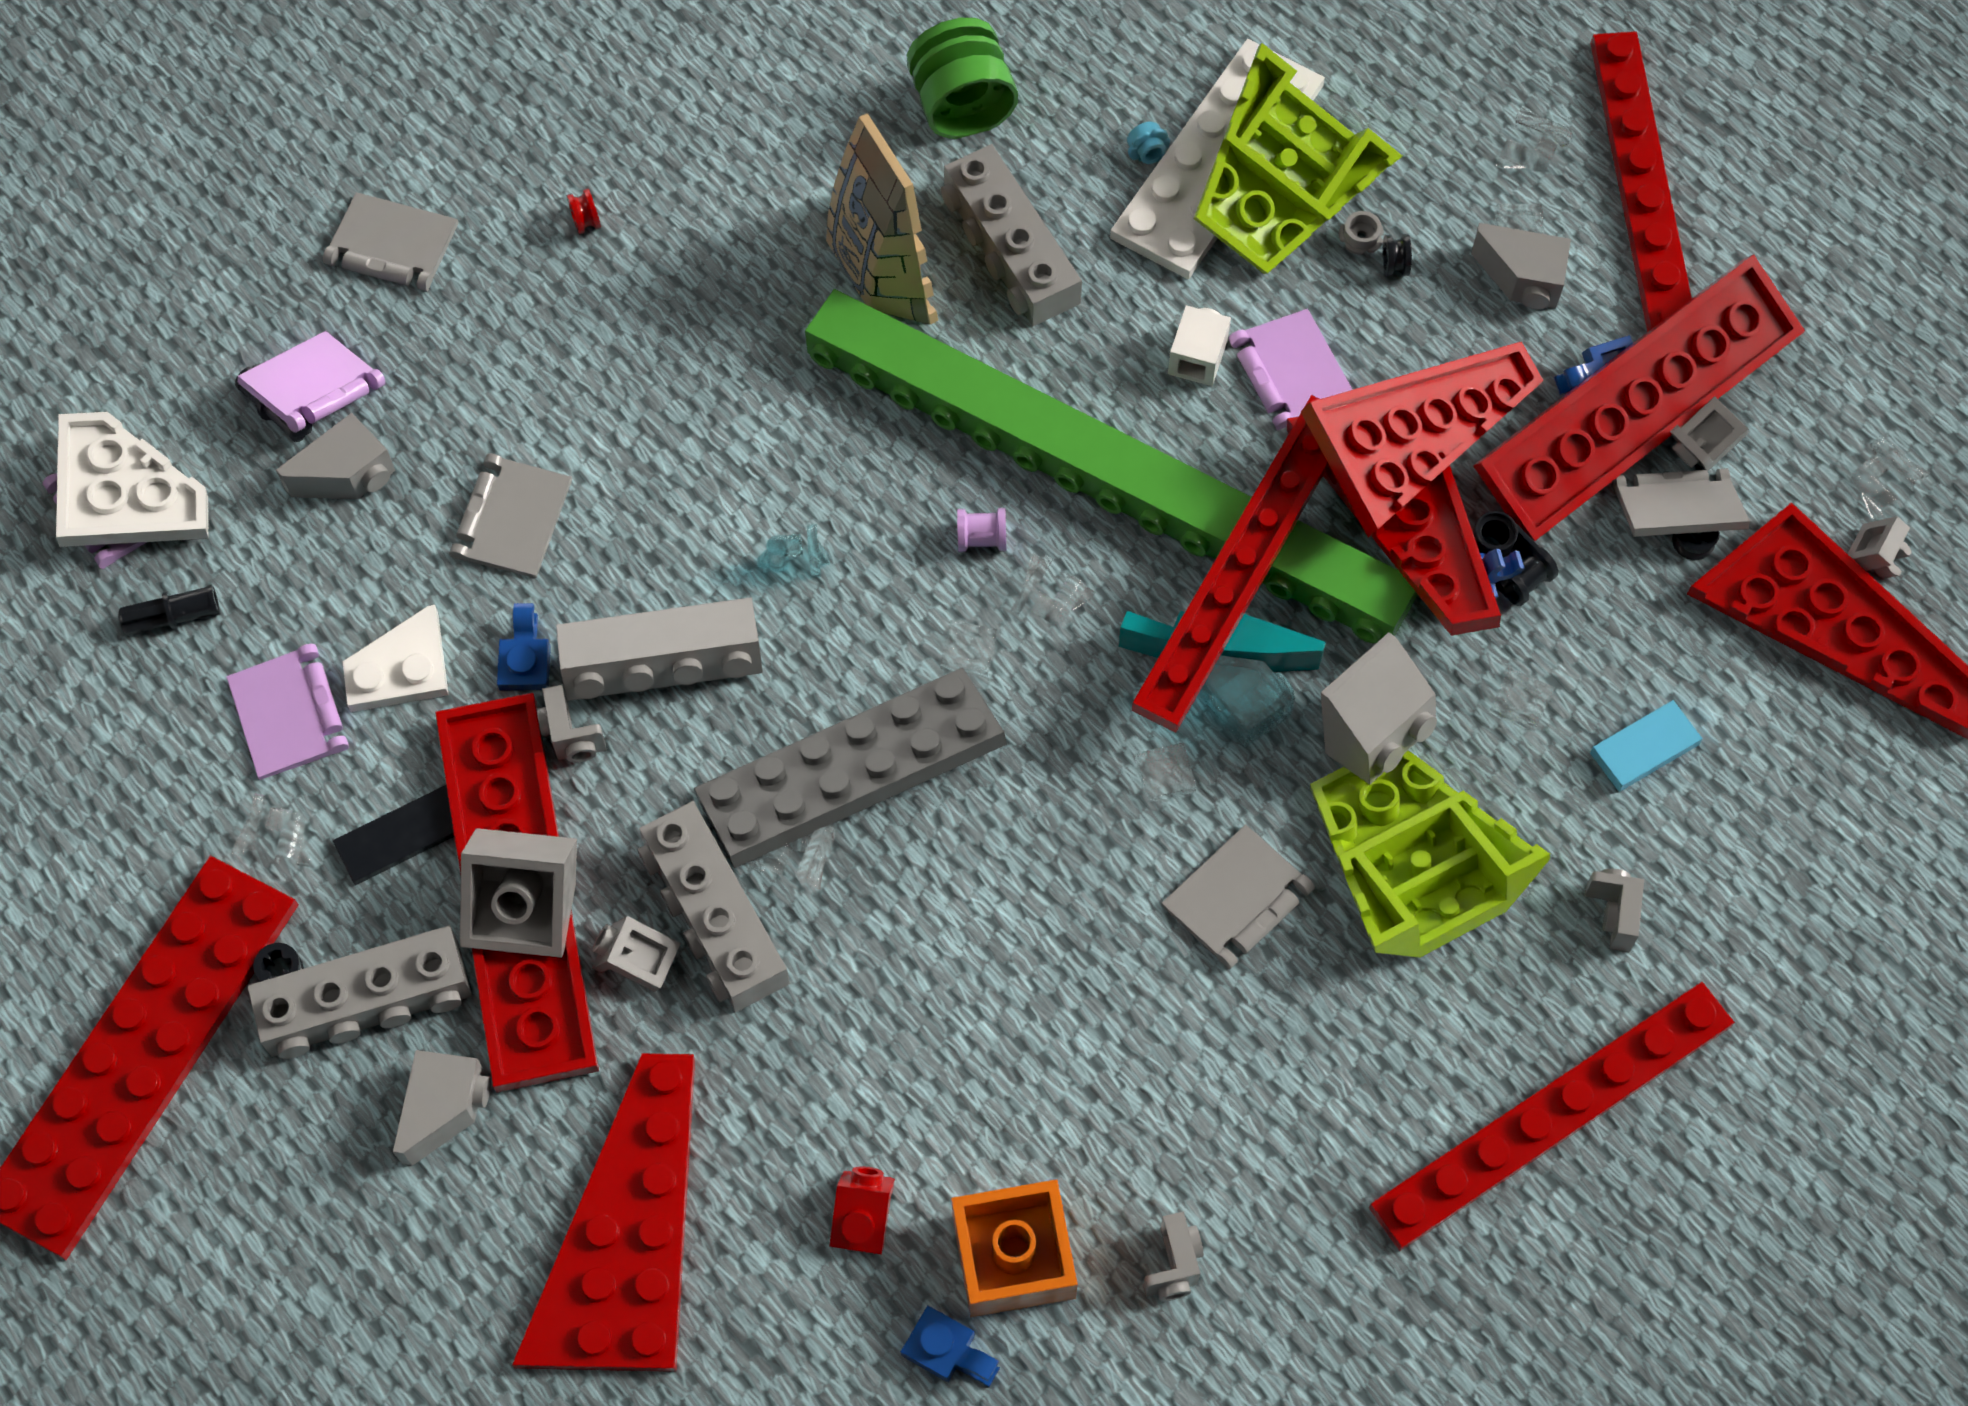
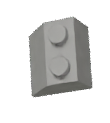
(1377, 710)
(517, 892)

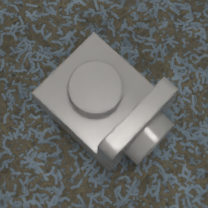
(1622, 914)
(635, 952)

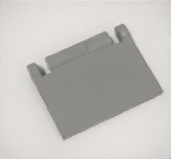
(391, 241)
(1680, 503)
(511, 516)
(1237, 895)

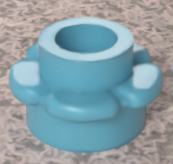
(1147, 142)

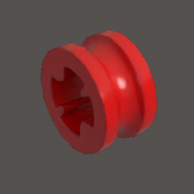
(583, 211)

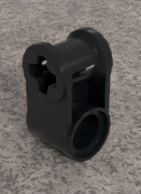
(1515, 539)

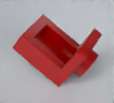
(861, 1210)

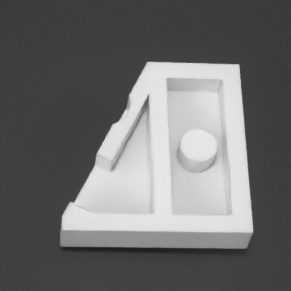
(399, 665)

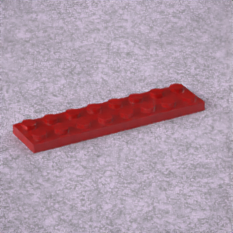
(1639, 398)
(529, 1002)
(138, 1056)

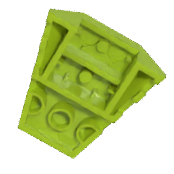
(1283, 167)
(1421, 856)

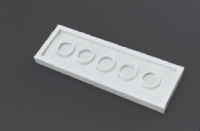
(1162, 212)

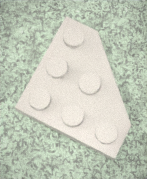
(121, 487)

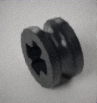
(1397, 255)
(1695, 551)
(271, 952)

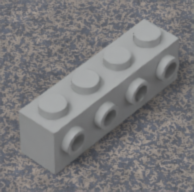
(1011, 235)
(658, 649)
(713, 906)
(359, 993)

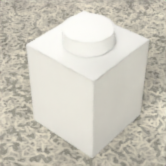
(1199, 345)

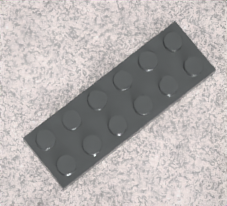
(849, 767)

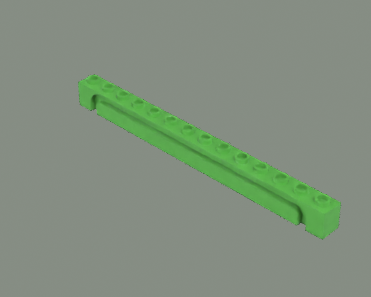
(1098, 461)

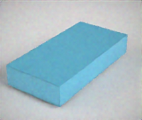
(1646, 745)

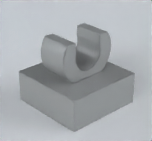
(1879, 545)

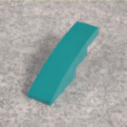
(1252, 639)

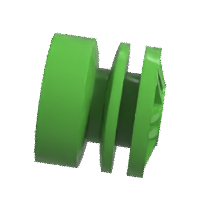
(962, 77)

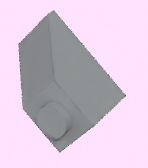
(1523, 263)
(338, 464)
(438, 1103)

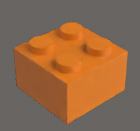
(1014, 1248)

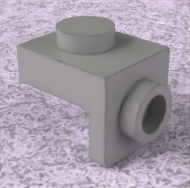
(1708, 435)
(569, 743)
(1182, 1248)

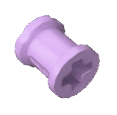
(981, 529)

